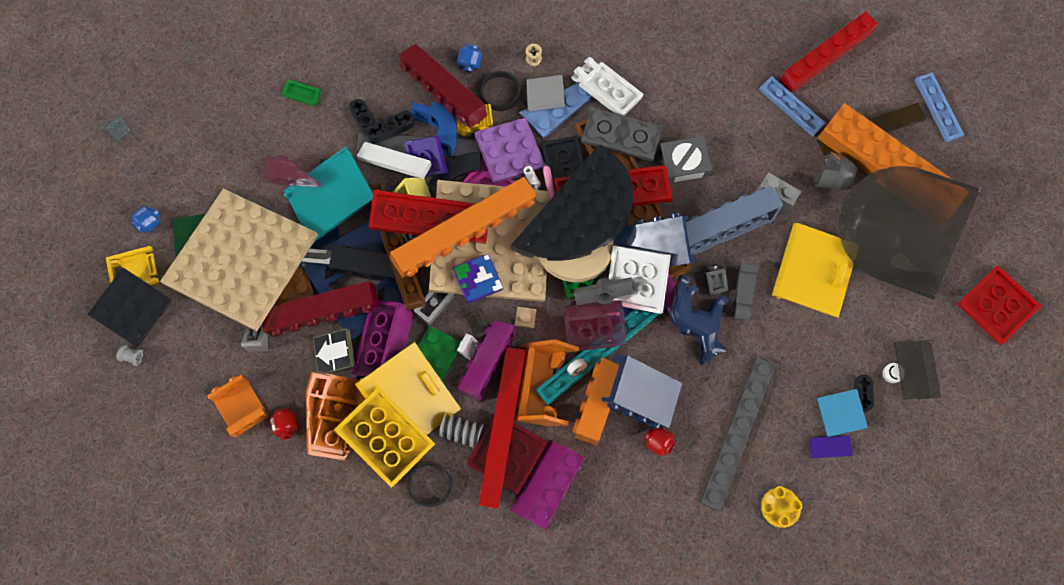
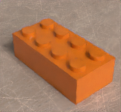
(593, 410)

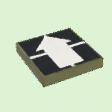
(334, 351)

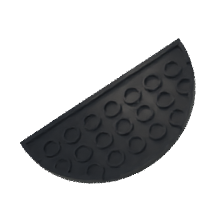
(583, 213)

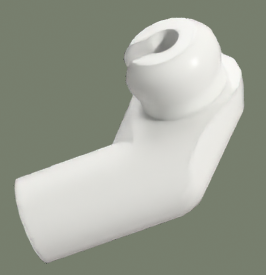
(532, 178)

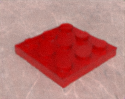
(999, 305)

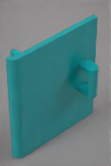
(339, 197)

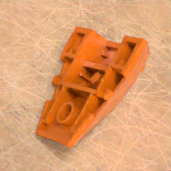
(329, 402)

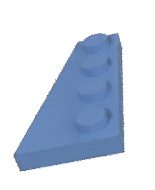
(548, 120)

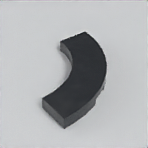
(456, 168)

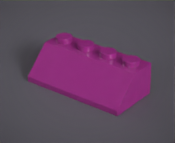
(382, 336)
(487, 360)
(547, 484)

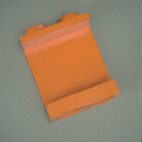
(238, 405)

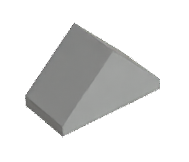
(255, 341)

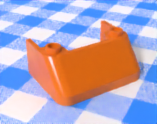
(538, 367)

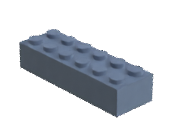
(732, 219)

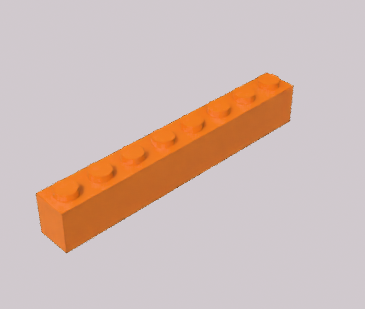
(462, 227)

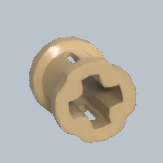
(537, 51)

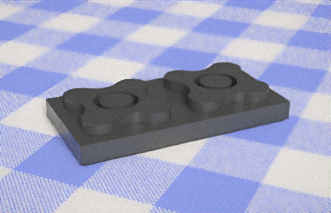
(621, 134)

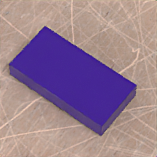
(830, 447)

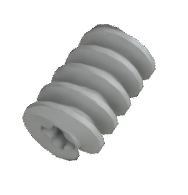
(460, 430)

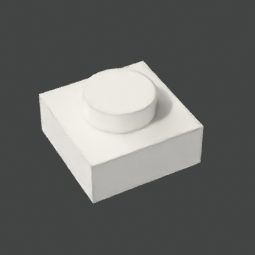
(468, 346)

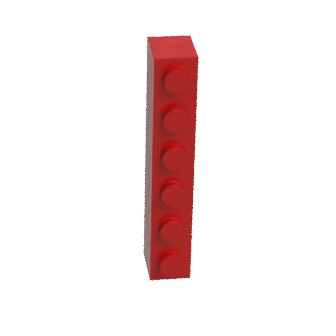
(828, 52)

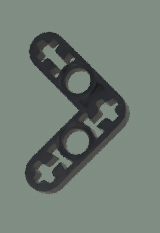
(374, 127)

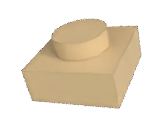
(525, 318)

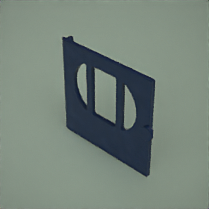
(358, 238)

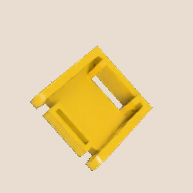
(137, 262)

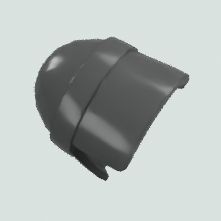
(840, 176)

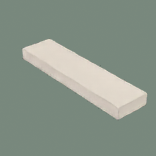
(394, 160)

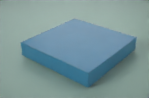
(842, 413)

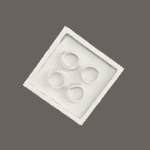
(649, 275)

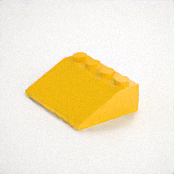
(384, 436)

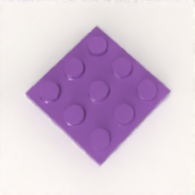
(509, 150)

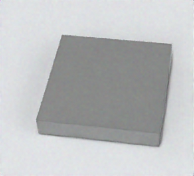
(545, 93)

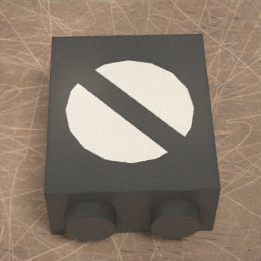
(686, 159)

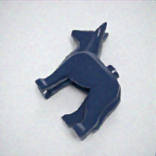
(697, 323)

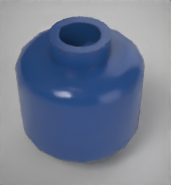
(469, 58)
(145, 219)

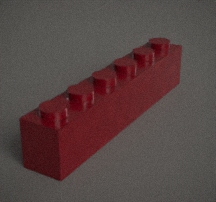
(442, 86)
(321, 308)

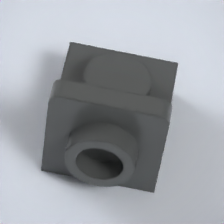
(715, 279)

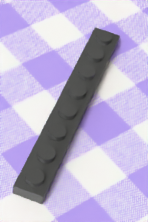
(737, 434)

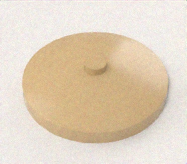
(582, 268)

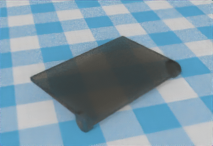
(917, 370)

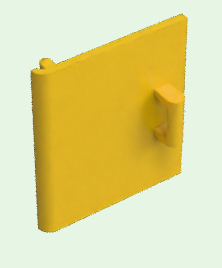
(814, 271)
(413, 387)

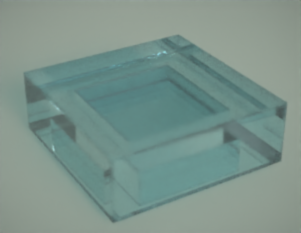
(118, 128)

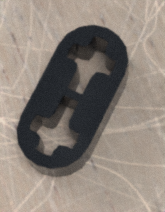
(868, 391)

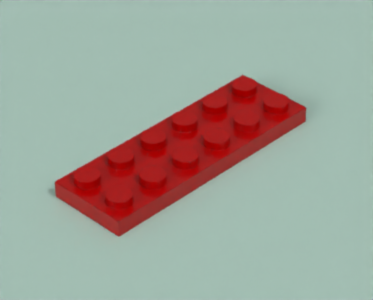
(649, 185)
(414, 213)

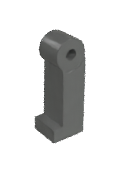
(744, 291)

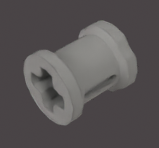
(129, 355)

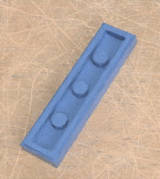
(792, 106)
(939, 107)

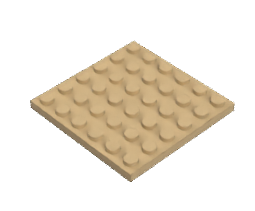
(239, 259)
(520, 275)

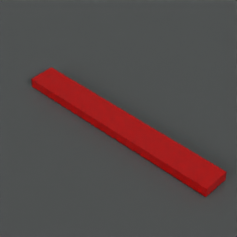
(502, 428)

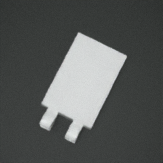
(607, 87)

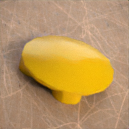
(781, 507)

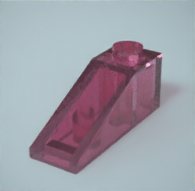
(284, 172)

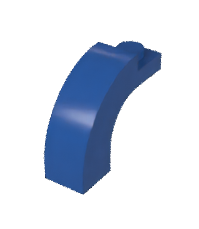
(441, 119)

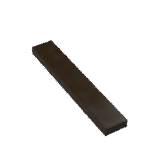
(891, 122)

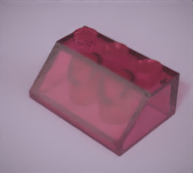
(595, 325)

